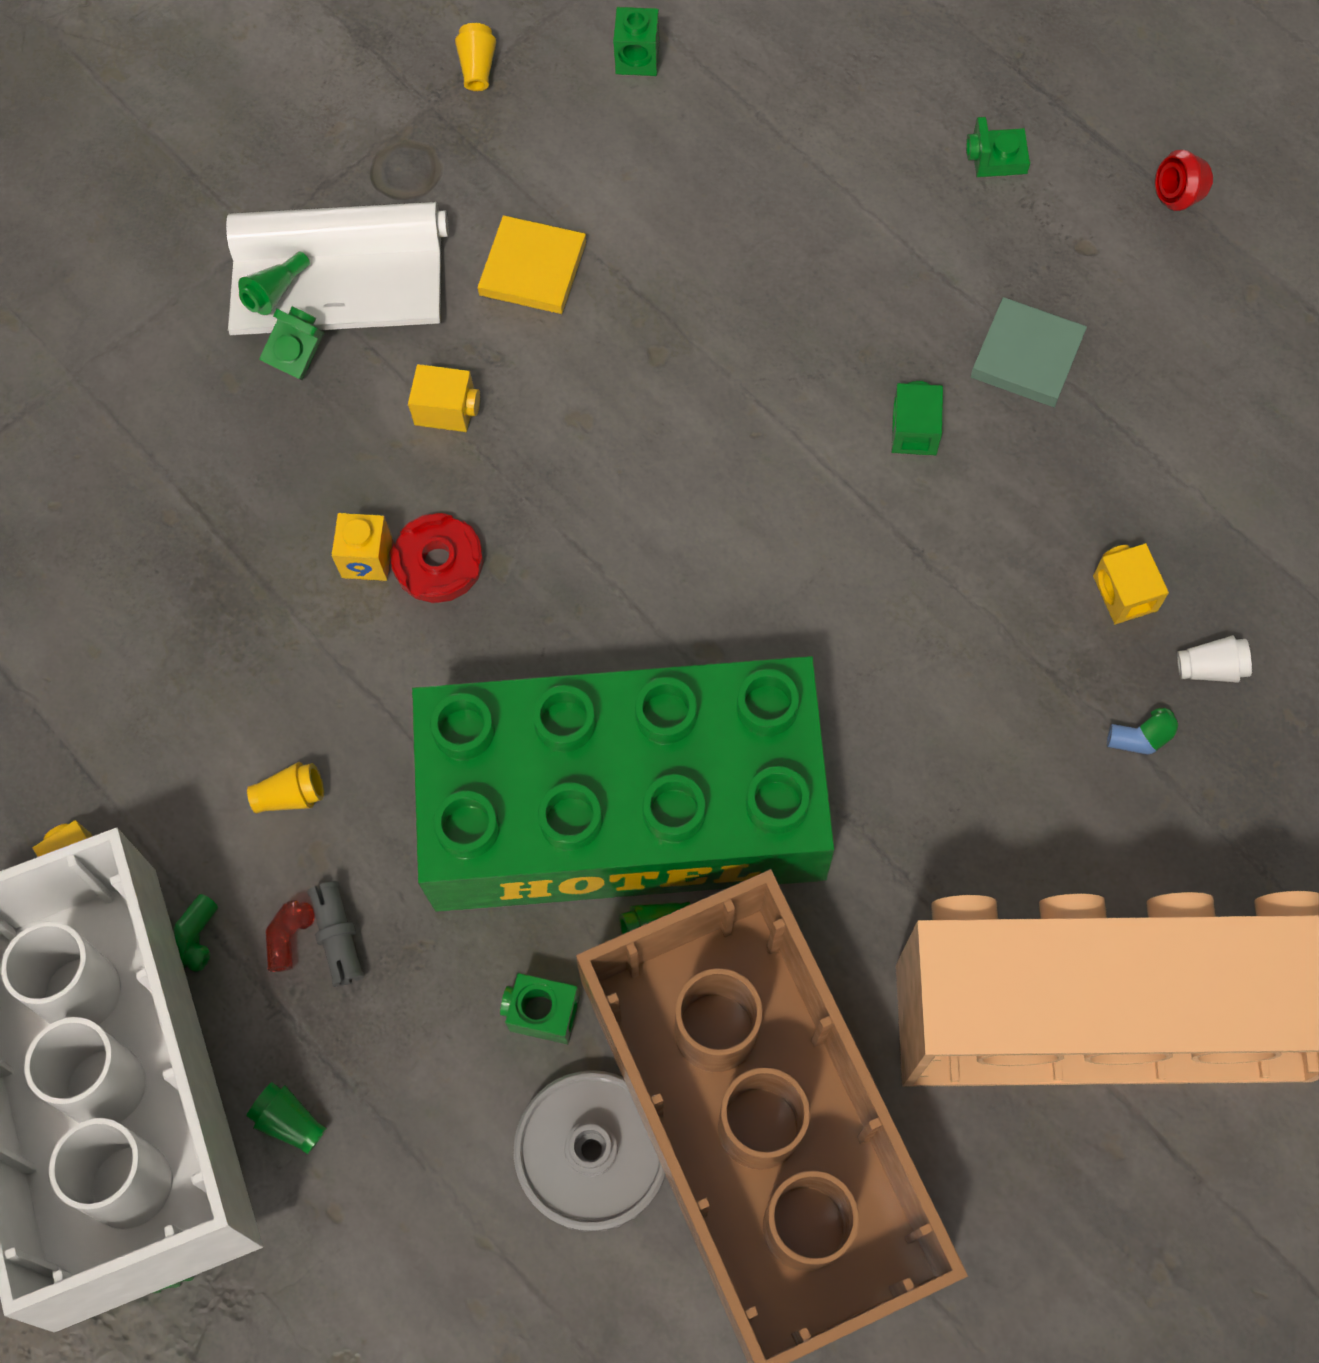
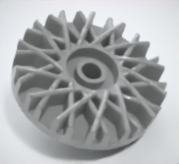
(551, 1161)

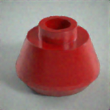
(1183, 180)

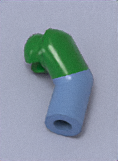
(1147, 737)

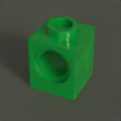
(636, 41)
(917, 418)
(560, 1020)

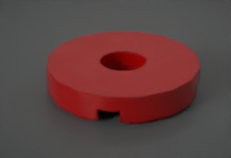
(440, 582)

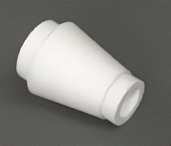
(1216, 661)

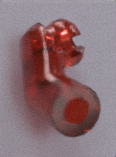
(281, 930)

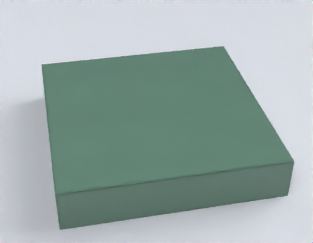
(1028, 352)

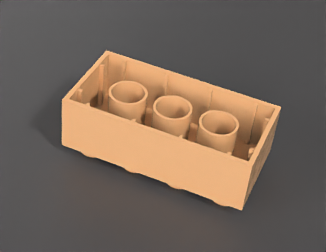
(1111, 996)

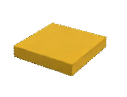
(532, 264)

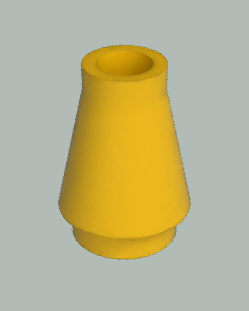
(475, 51)
(289, 789)

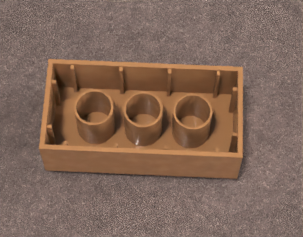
(767, 1122)

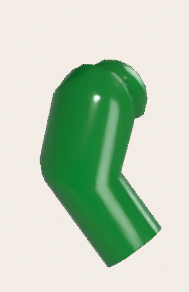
(188, 931)

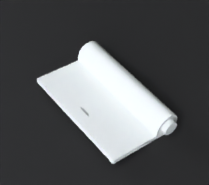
(363, 270)

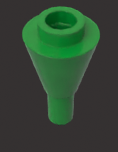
(264, 288)

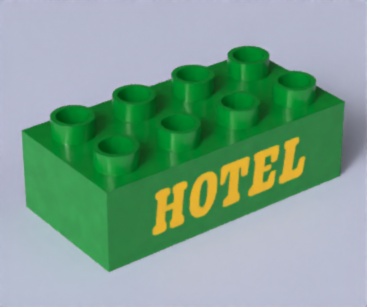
(619, 784)

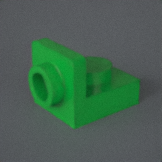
(997, 150)
(292, 342)

